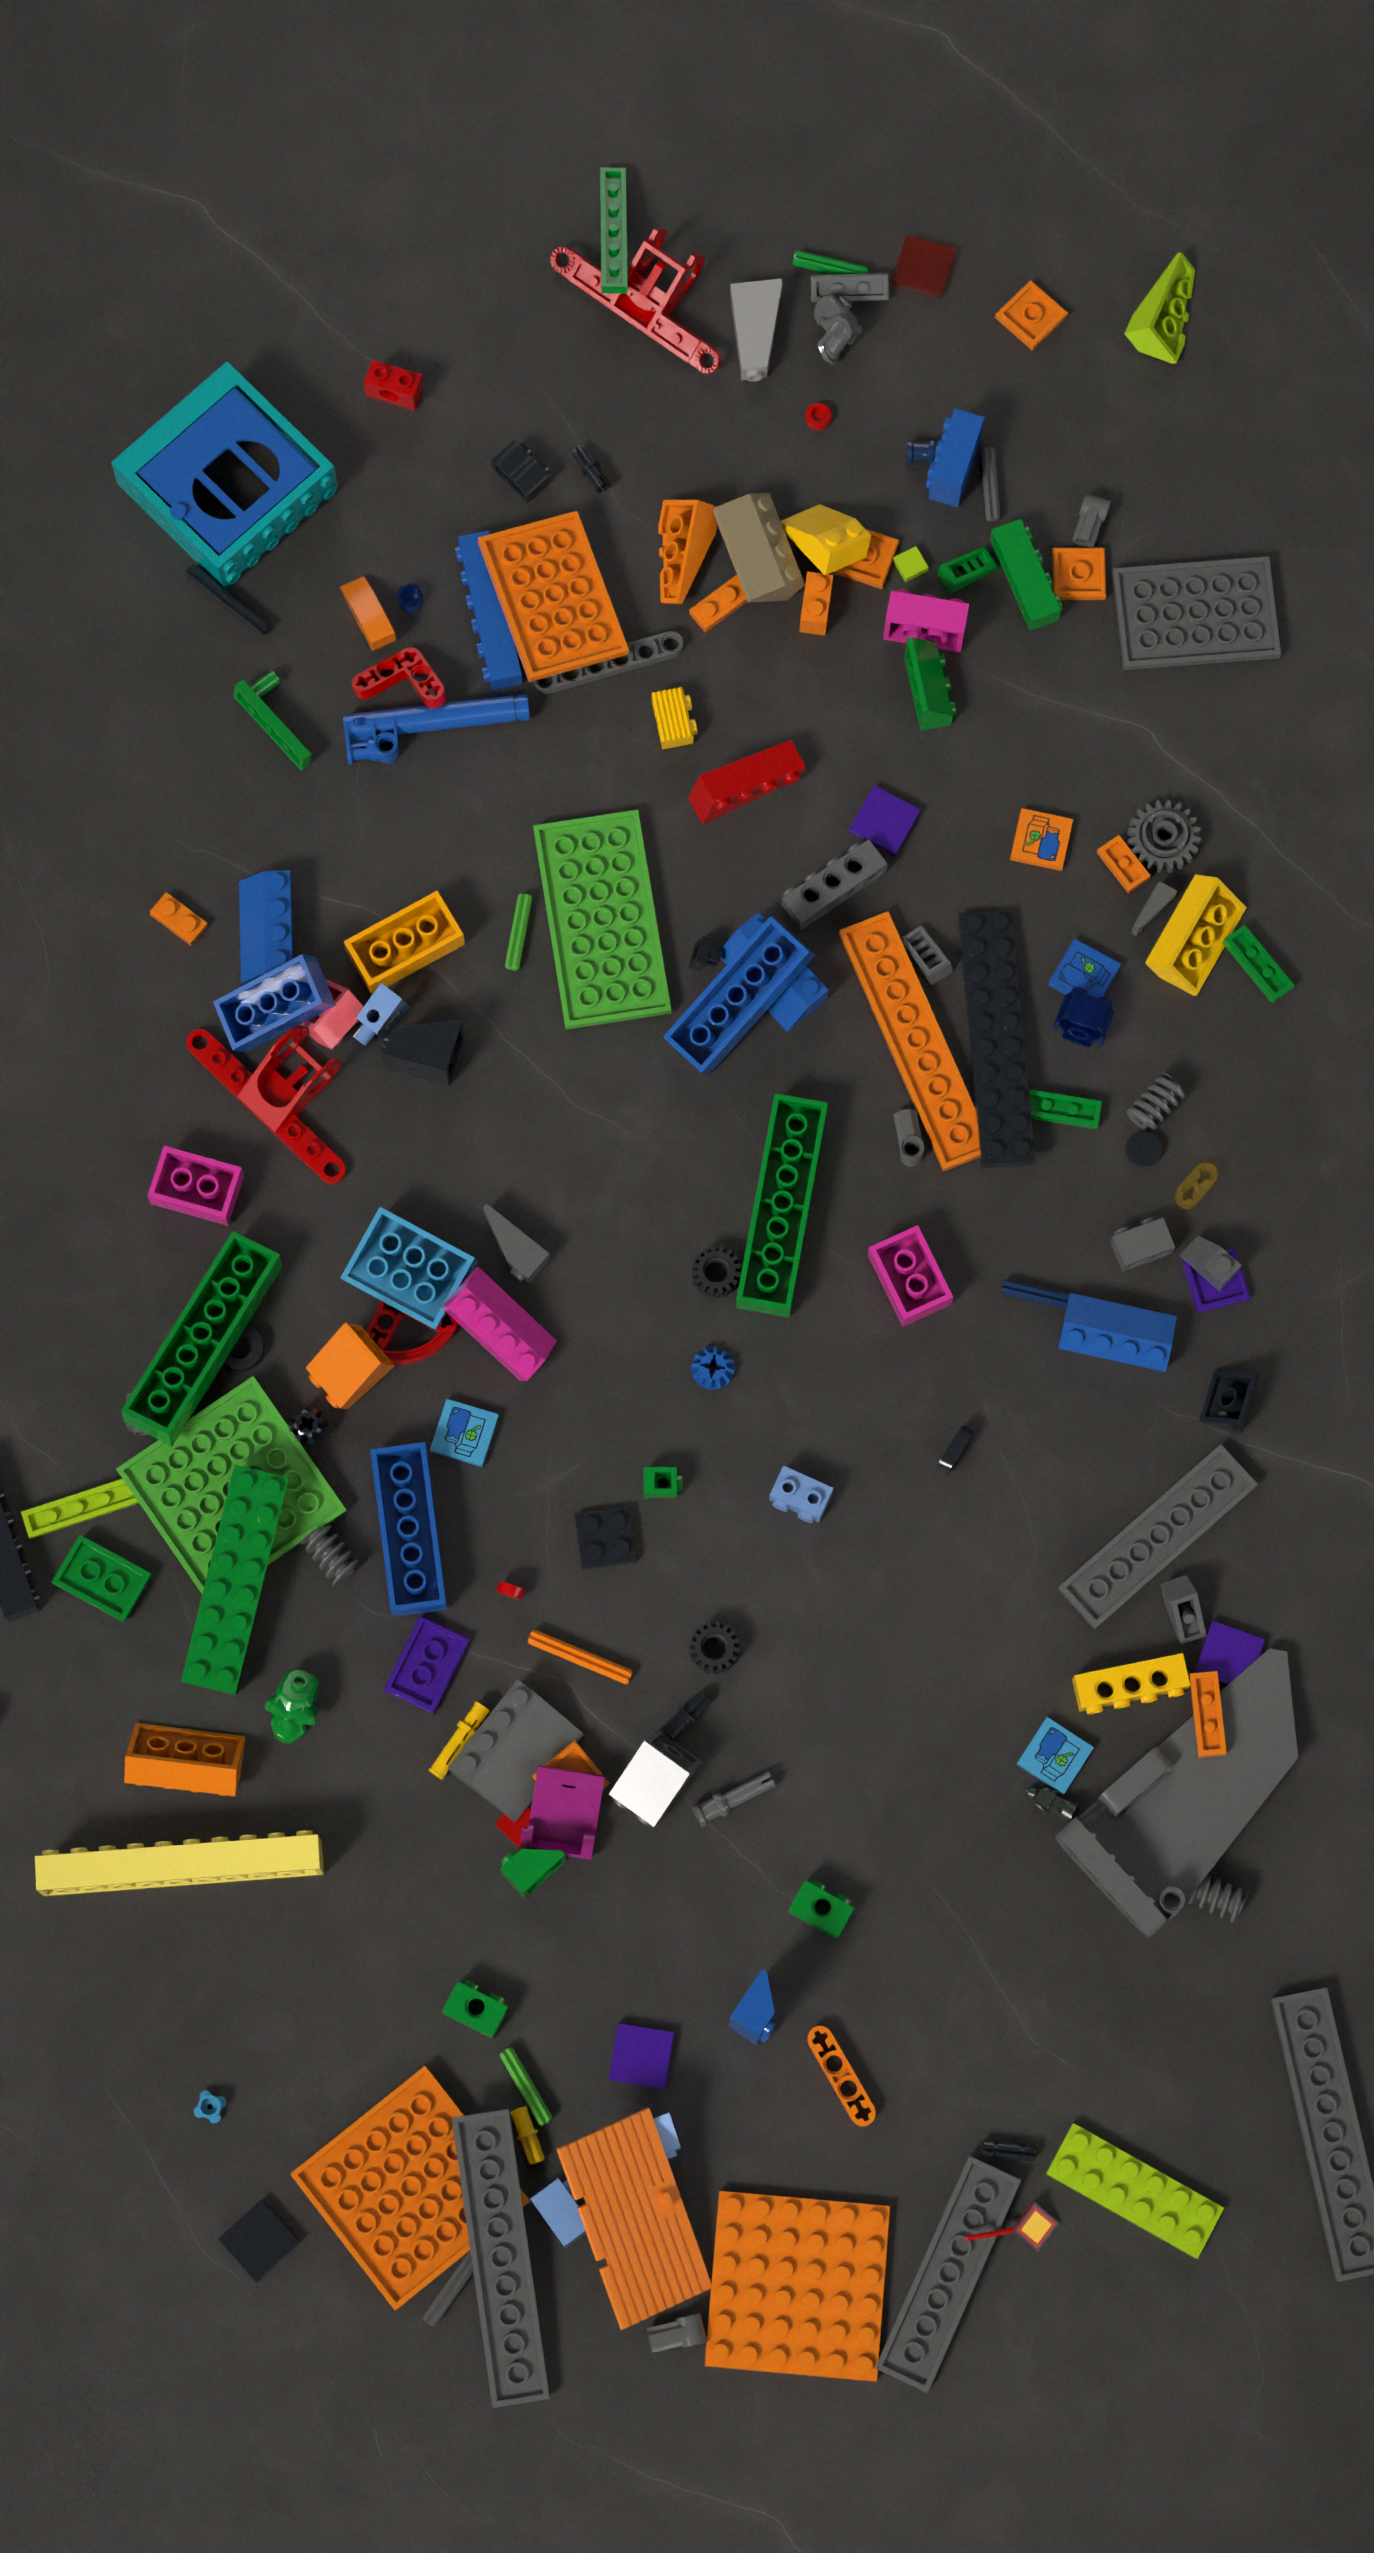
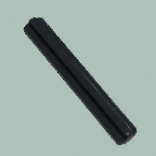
(228, 599)

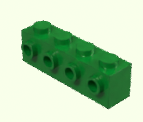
(1026, 574)

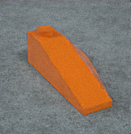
(686, 535)

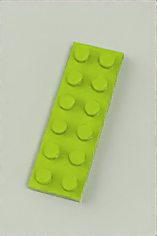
(1135, 2191)

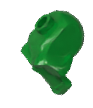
(293, 1705)

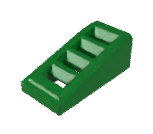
(952, 577)

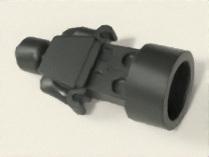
(1048, 1800)

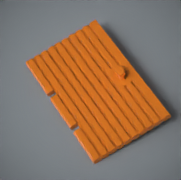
(634, 2218)

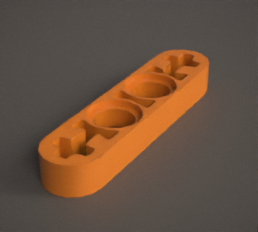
(844, 2074)

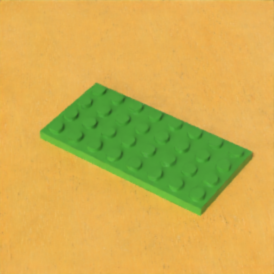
(602, 919)

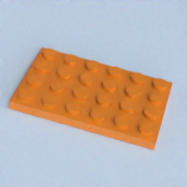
(553, 596)

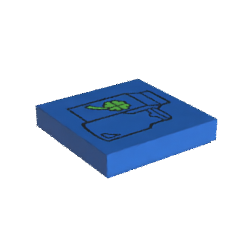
(1084, 969)

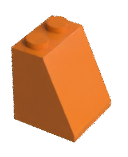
(348, 1366)

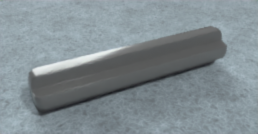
(990, 484)
(449, 2291)

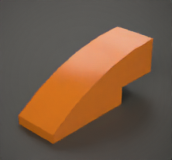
(368, 613)

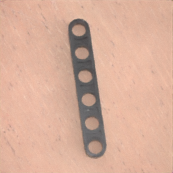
(610, 668)

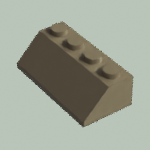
(759, 548)

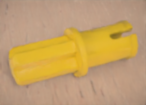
(527, 2135)

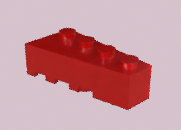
(745, 781)

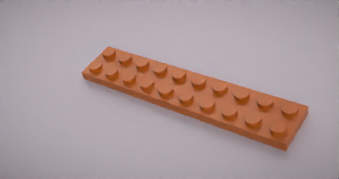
(914, 1039)

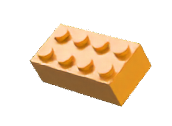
(404, 942)

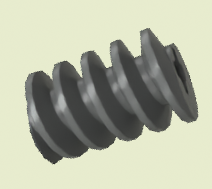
(1155, 1102)
(330, 1554)
(1219, 1897)

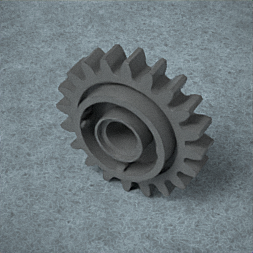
(1167, 821)

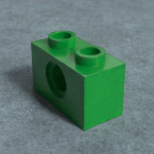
(831, 1923)
(458, 2008)

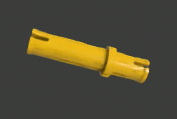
(460, 1738)

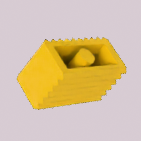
(672, 717)

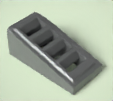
(1158, 901)
(934, 969)

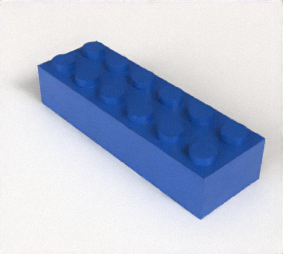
(739, 995)
(408, 1529)

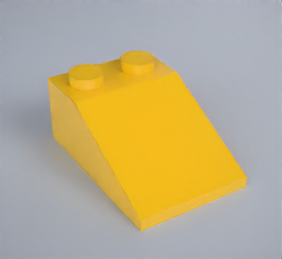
(828, 537)

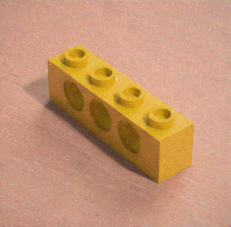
(1171, 1667)

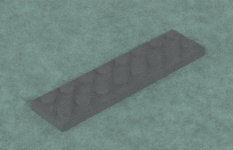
(1157, 1536)
(947, 2275)

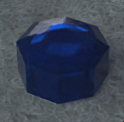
(410, 597)

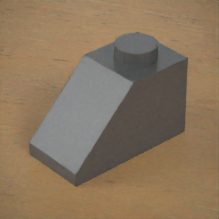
(1211, 1262)
(1183, 1609)

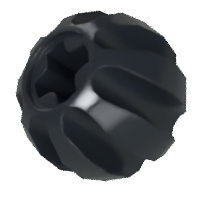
(313, 1418)

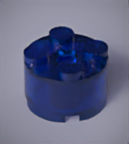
(1084, 1018)

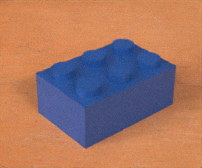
(954, 457)

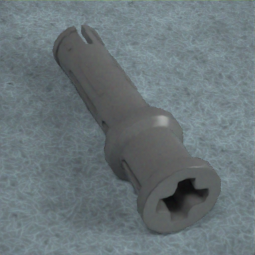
(721, 1804)

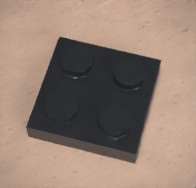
(605, 1538)

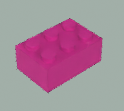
(926, 619)
(196, 1185)
(910, 1276)

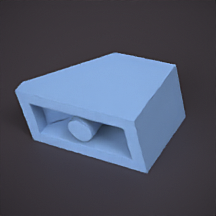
(667, 2135)

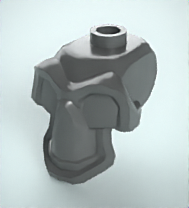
(839, 323)

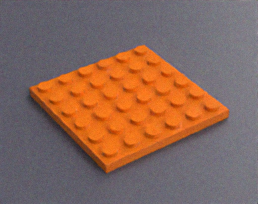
(395, 2188)
(797, 2286)

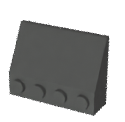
(509, 1748)

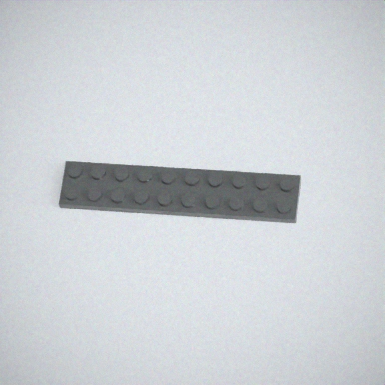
(1329, 2129)
(500, 2258)

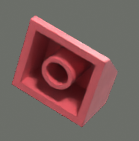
(334, 1023)

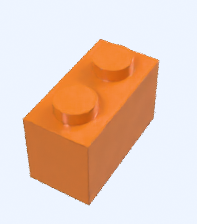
(816, 603)

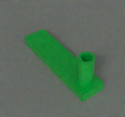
(250, 700)

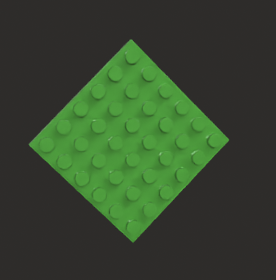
(188, 1483)

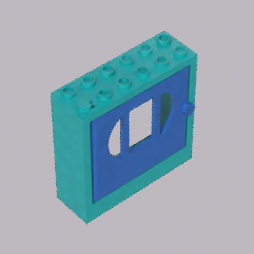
(192, 437)

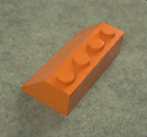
(184, 1759)

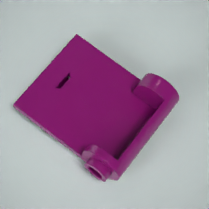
(564, 1815)

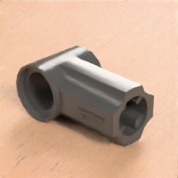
(1092, 515)
(908, 1136)
(684, 2332)

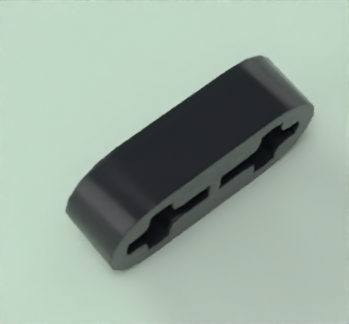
(955, 1449)

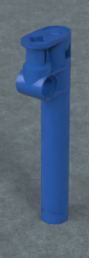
(372, 729)

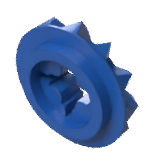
(702, 1375)

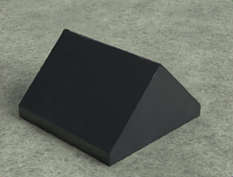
(1229, 1400)

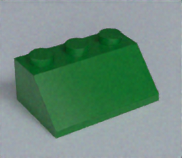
(929, 684)

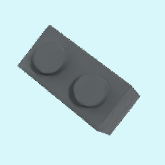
(1142, 1244)

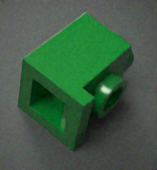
(654, 1475)

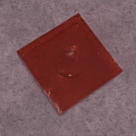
(923, 266)

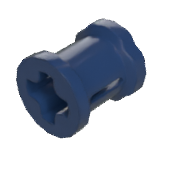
(920, 451)

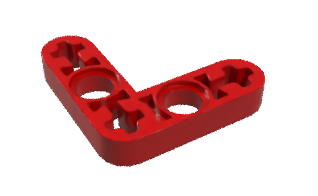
(408, 670)

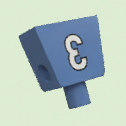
(381, 1004)

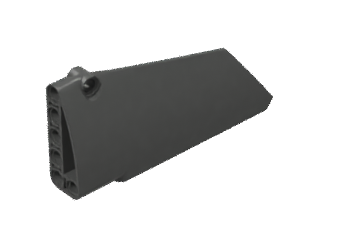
(1179, 1812)

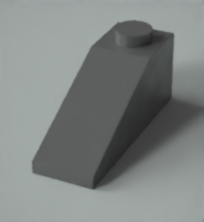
(520, 1252)

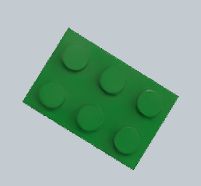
(102, 1578)

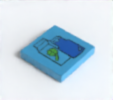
(464, 1433)
(1055, 1755)

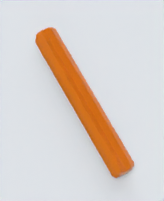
(580, 1656)

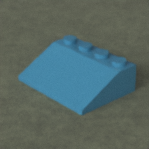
(407, 1268)

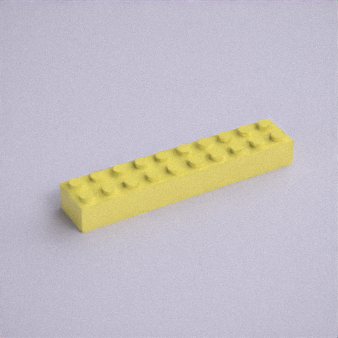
(179, 1864)

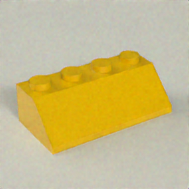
(1196, 934)

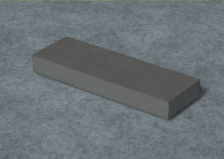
(851, 286)

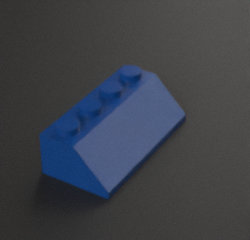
(265, 923)
(799, 998)
(1117, 1332)
(755, 2012)

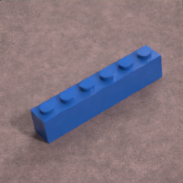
(496, 640)

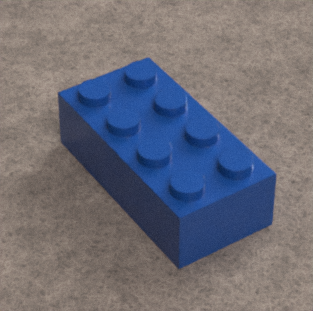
(274, 1003)

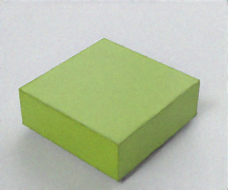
(910, 564)

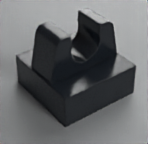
(704, 954)

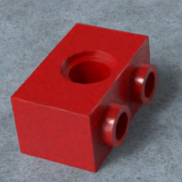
(393, 385)

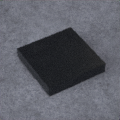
(258, 2241)

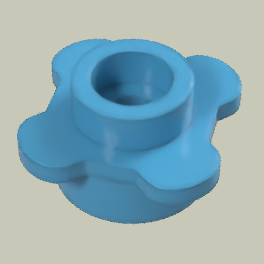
(217, 2103)

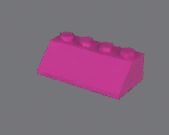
(500, 1325)

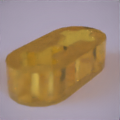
(1201, 1189)

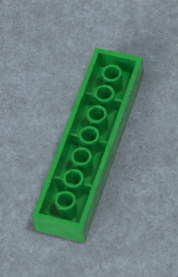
(781, 1205)
(202, 1338)
(234, 1579)

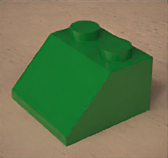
(530, 1868)

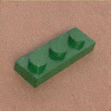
(1258, 964)
(1065, 1109)

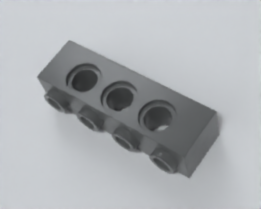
(805, 912)

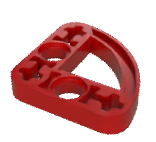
(414, 1355)

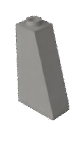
(755, 319)

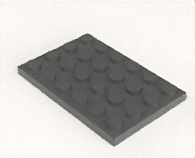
(1196, 613)

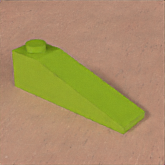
(1160, 317)

